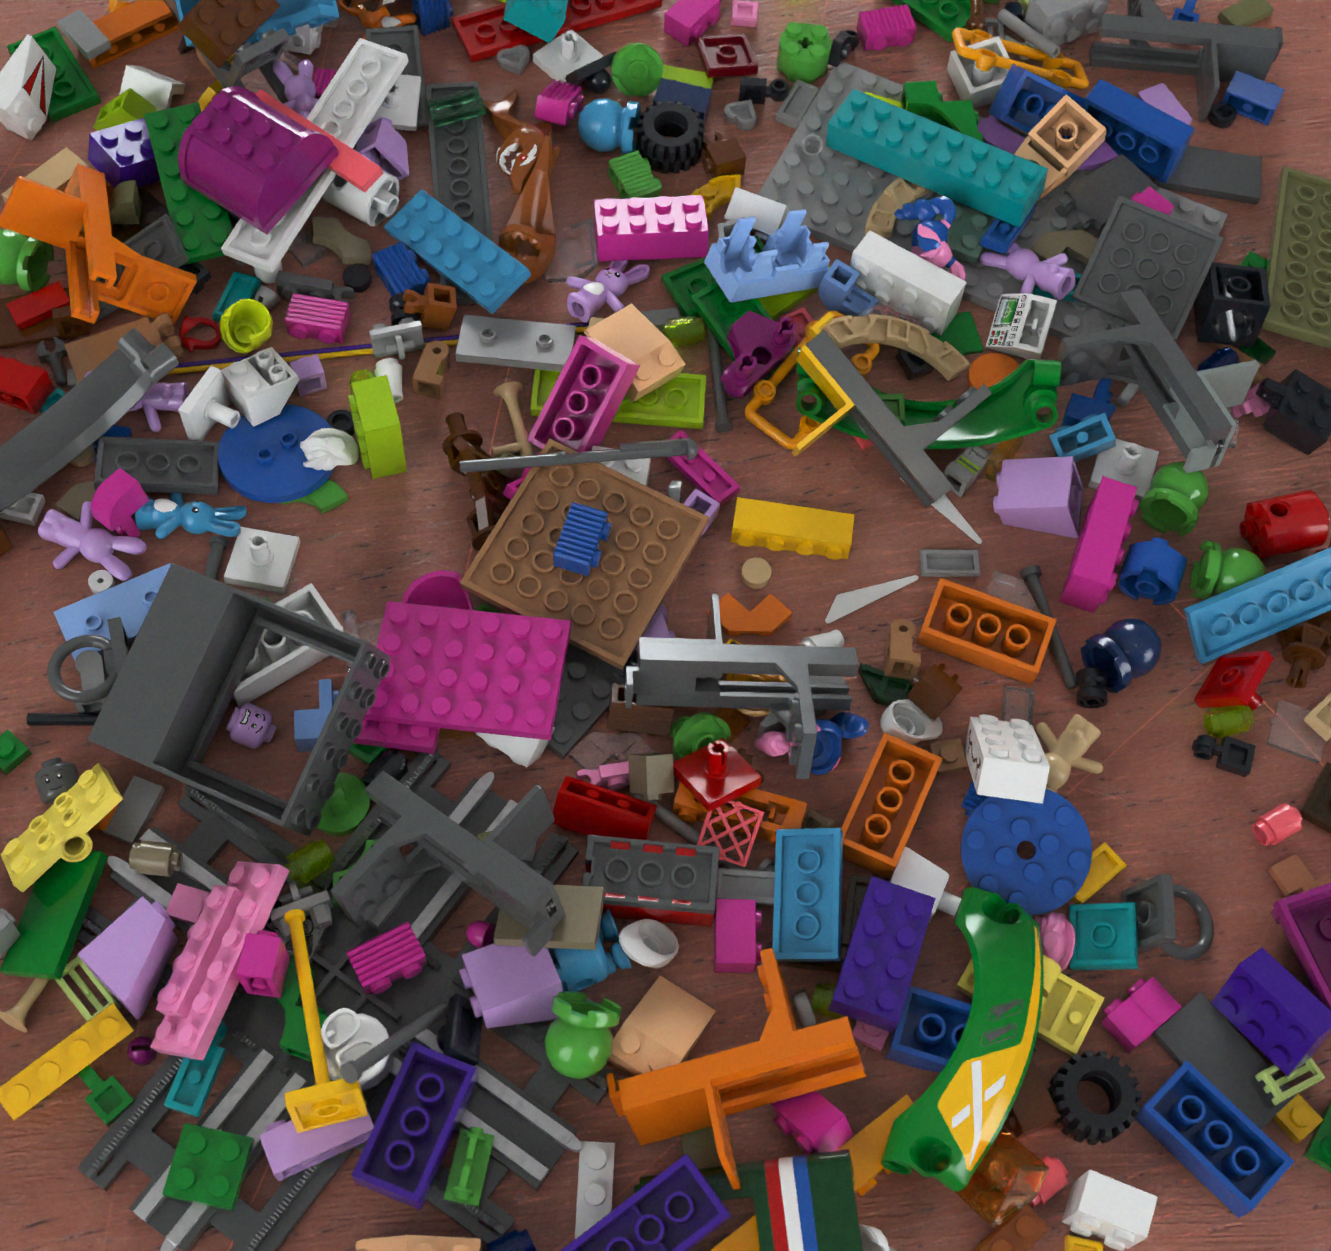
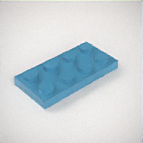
(808, 895)

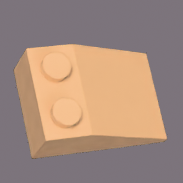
(643, 343)
(660, 1029)

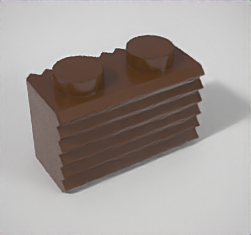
(639, 718)

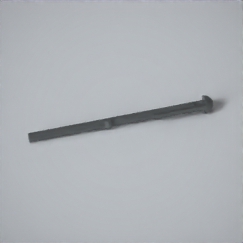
(627, 451)

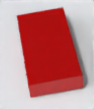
(37, 305)

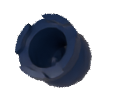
(1124, 651)

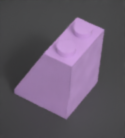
(1040, 495)
(133, 954)
(510, 984)

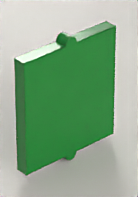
(962, 334)

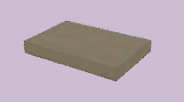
(575, 931)

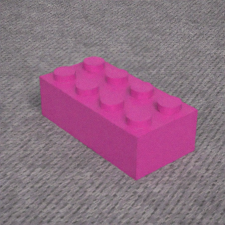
(651, 228)
(584, 396)
(1100, 545)

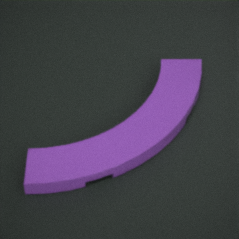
(1003, 138)

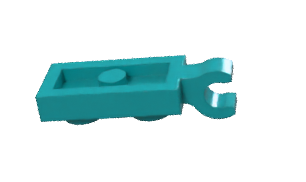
(196, 1078)

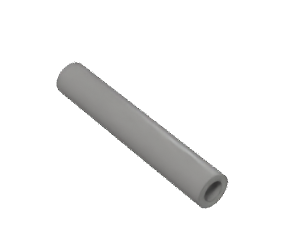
(1028, 33)

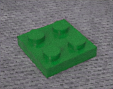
(208, 1167)

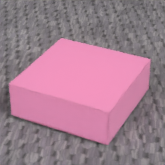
(744, 13)
(186, 904)

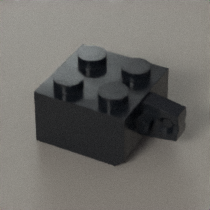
(1297, 410)

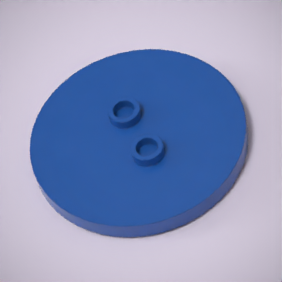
(268, 459)

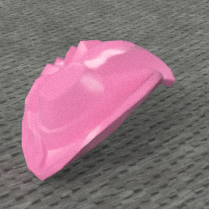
(1057, 938)

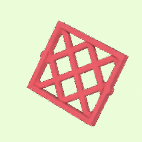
(751, 838)

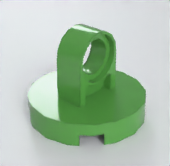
(637, 69)
(697, 732)
(345, 807)

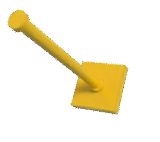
(327, 1100)

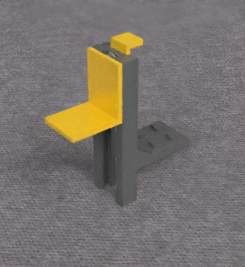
(897, 443)

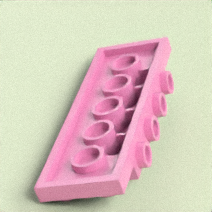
(207, 968)

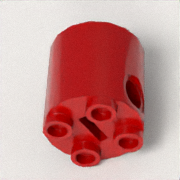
(1285, 524)

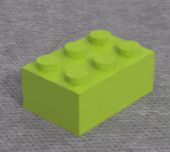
(377, 427)

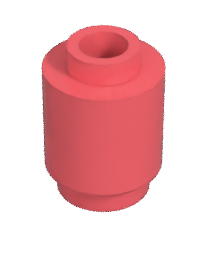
(1277, 824)
(1053, 1181)

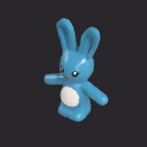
(193, 516)

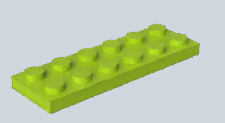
(671, 405)

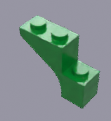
(926, 101)
(295, 1037)

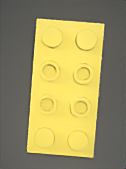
(62, 828)
(1065, 1010)

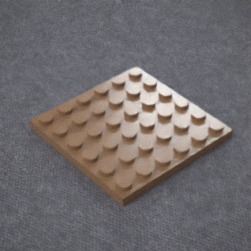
(637, 562)

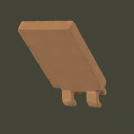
(92, 350)

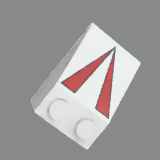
(26, 89)

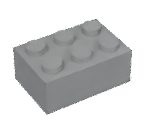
(1065, 19)

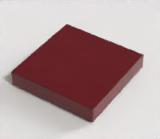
(726, 55)

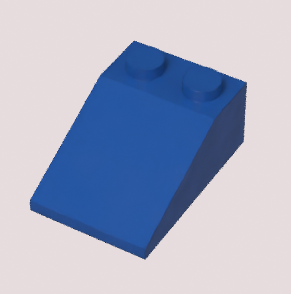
(1027, 99)
(927, 1030)

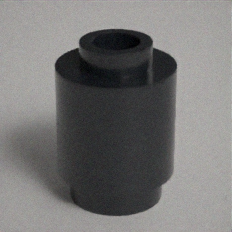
(391, 762)

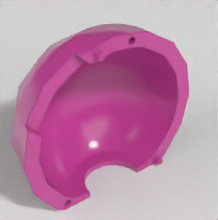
(438, 589)

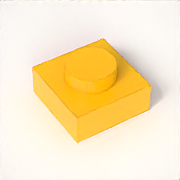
(1297, 1119)

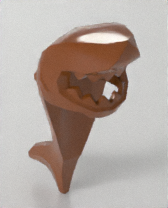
(531, 227)

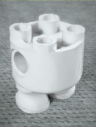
(348, 1037)

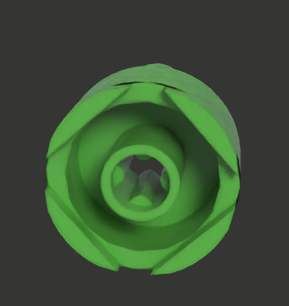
(803, 52)

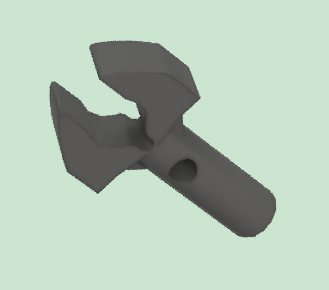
(54, 359)

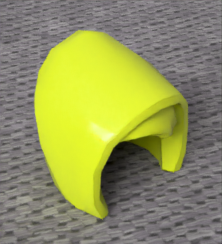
(246, 325)

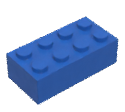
(1139, 130)
(1213, 1139)

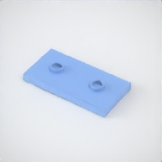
(126, 600)

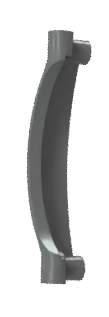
(81, 416)

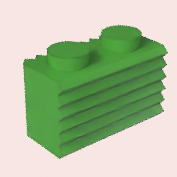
(633, 176)

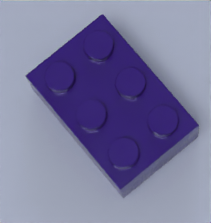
(124, 153)
(1274, 1011)

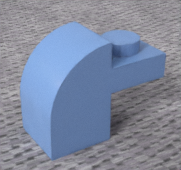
(840, 293)
(310, 722)

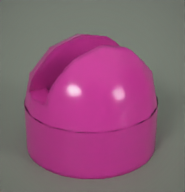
(480, 933)

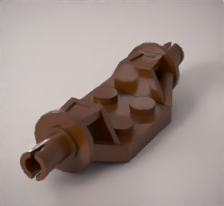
(486, 486)
(1311, 650)

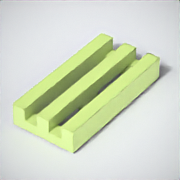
(69, 969)
(1274, 1086)

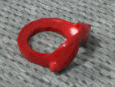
(193, 343)

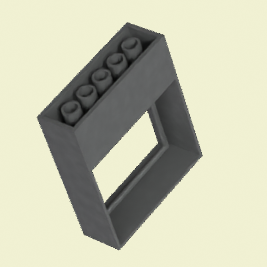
(187, 673)

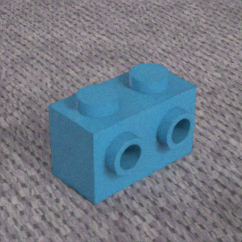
(1083, 439)

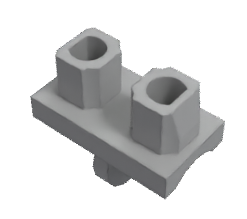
(397, 338)
(315, 905)

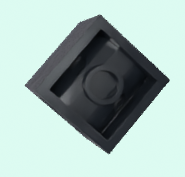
(1232, 305)

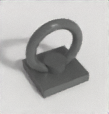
(114, 654)
(1157, 917)

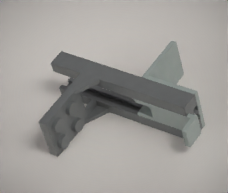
(1195, 402)

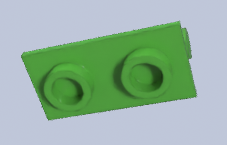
(469, 1166)

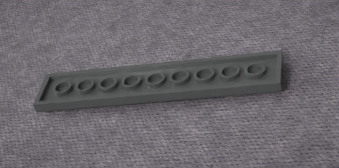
(460, 169)

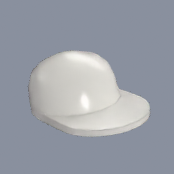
(909, 722)
(649, 943)

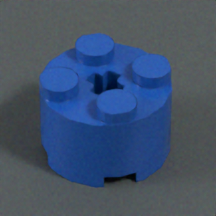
(1152, 571)

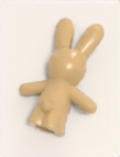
(1068, 750)

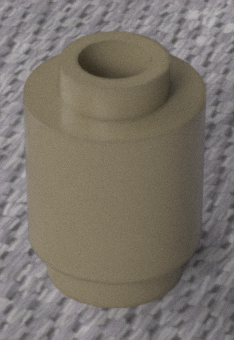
(155, 858)

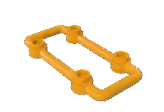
(987, 59)
(765, 390)

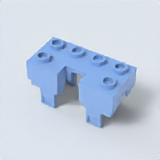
(782, 267)

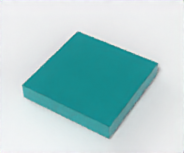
(1104, 936)

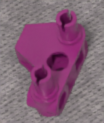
(758, 350)

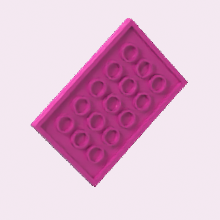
(471, 670)

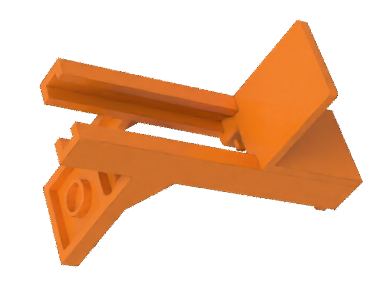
(82, 226)
(742, 1078)

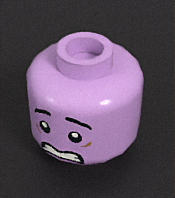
(250, 726)

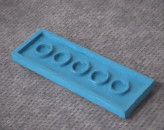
(457, 251)
(1260, 607)

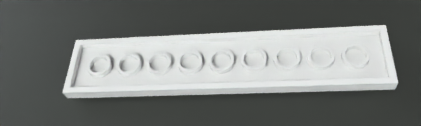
(342, 112)

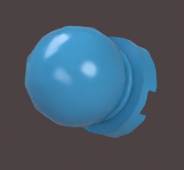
(608, 125)

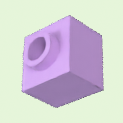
(310, 374)
(704, 505)

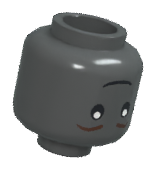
(55, 779)

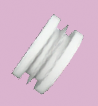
(100, 581)

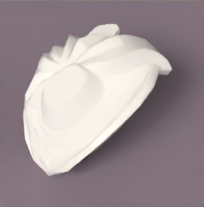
(329, 448)

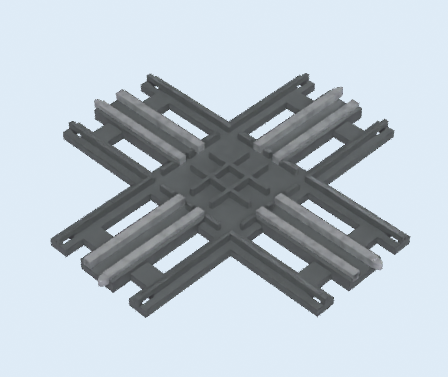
(525, 1129)

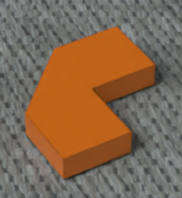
(762, 620)

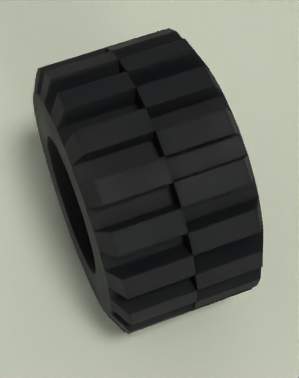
(673, 121)
(1113, 1080)

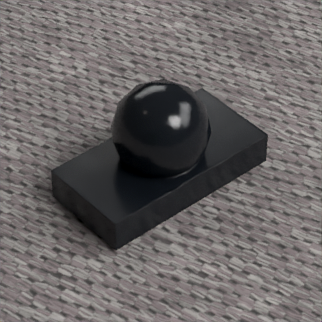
(597, 78)
(462, 1032)

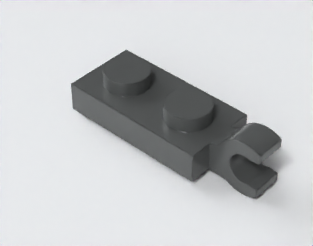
(295, 283)

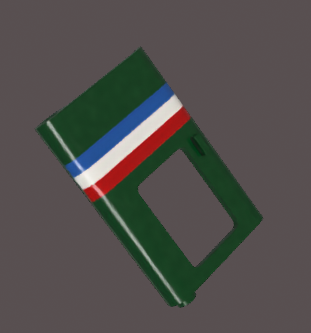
(797, 1200)

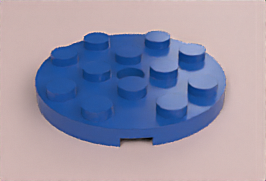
(1059, 857)

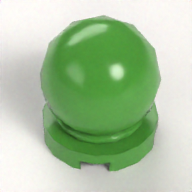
(24, 261)
(1174, 499)
(1223, 569)
(580, 1037)

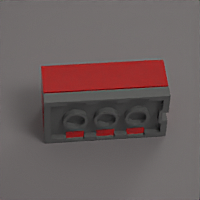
(654, 879)

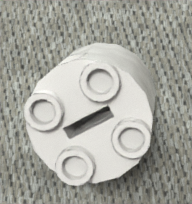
(369, 207)

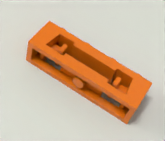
(783, 812)

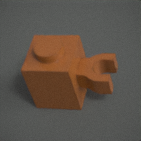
(435, 306)

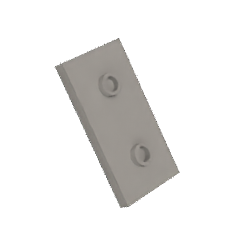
(515, 343)

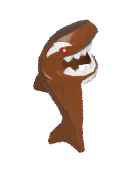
(519, 137)

